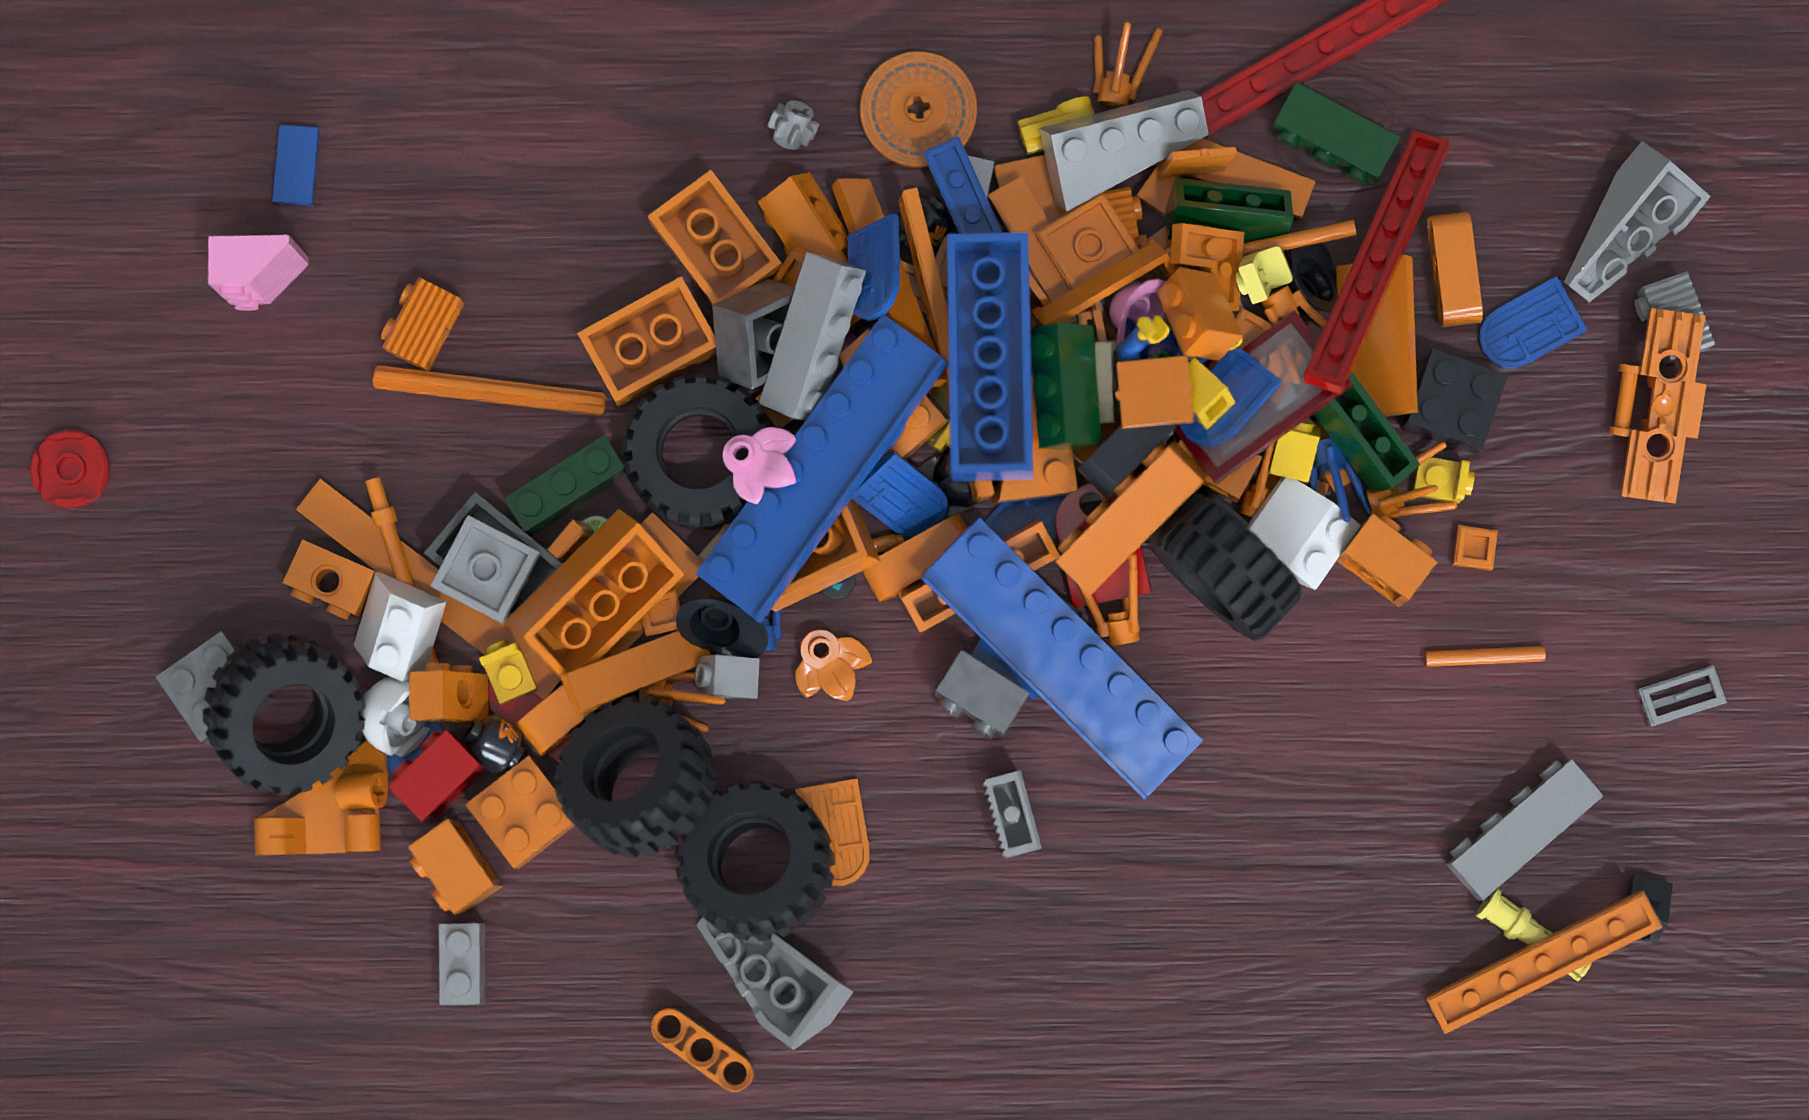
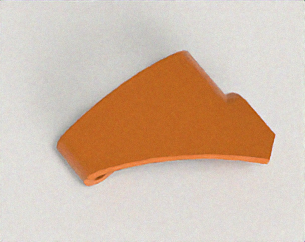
(331, 816)

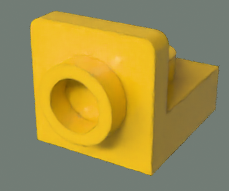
(1451, 478)
(508, 671)

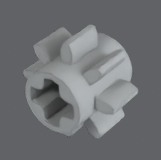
(793, 124)

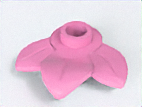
(763, 466)

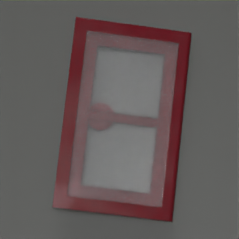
(1286, 353)

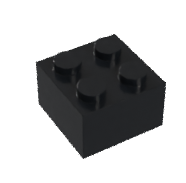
(1455, 401)

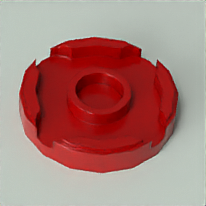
(70, 469)

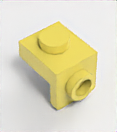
(1263, 272)

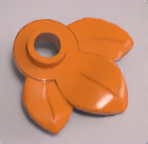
(832, 670)

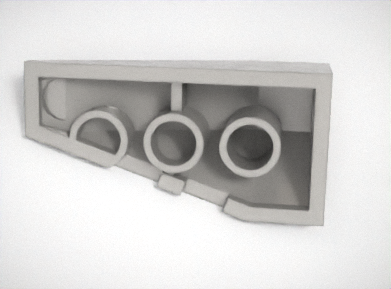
(1639, 209)
(780, 984)

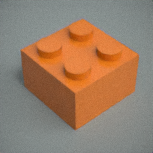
(1387, 559)
(521, 812)
(454, 867)

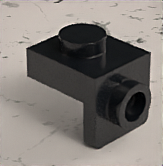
(1659, 897)

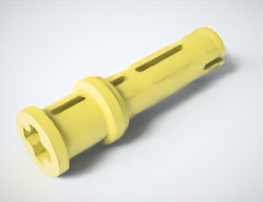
(1517, 923)

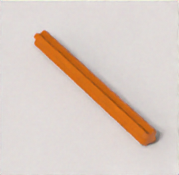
(489, 390)

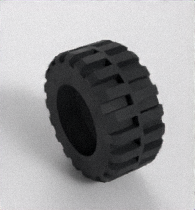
(646, 439)
(1226, 567)
(314, 750)
(667, 801)
(785, 901)

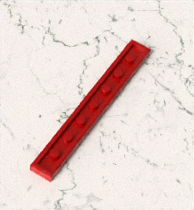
(1307, 58)
(1376, 262)

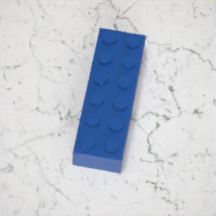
(990, 357)

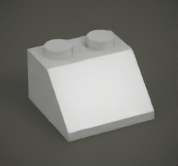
(1302, 530)
(398, 627)

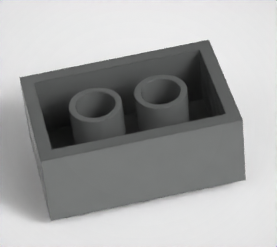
(487, 514)

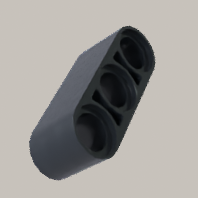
(1122, 454)

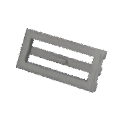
(1649, 706)

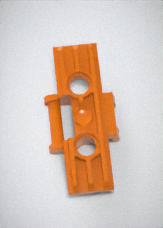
(1673, 408)

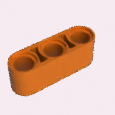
(1454, 269)
(905, 563)
(553, 720)
(682, 1046)

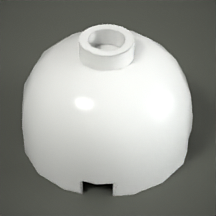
(388, 718)

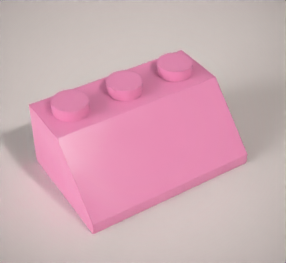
(253, 267)

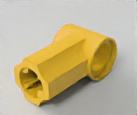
(1066, 111)

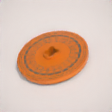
(911, 79)

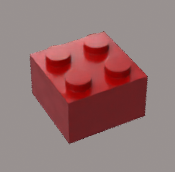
(436, 776)

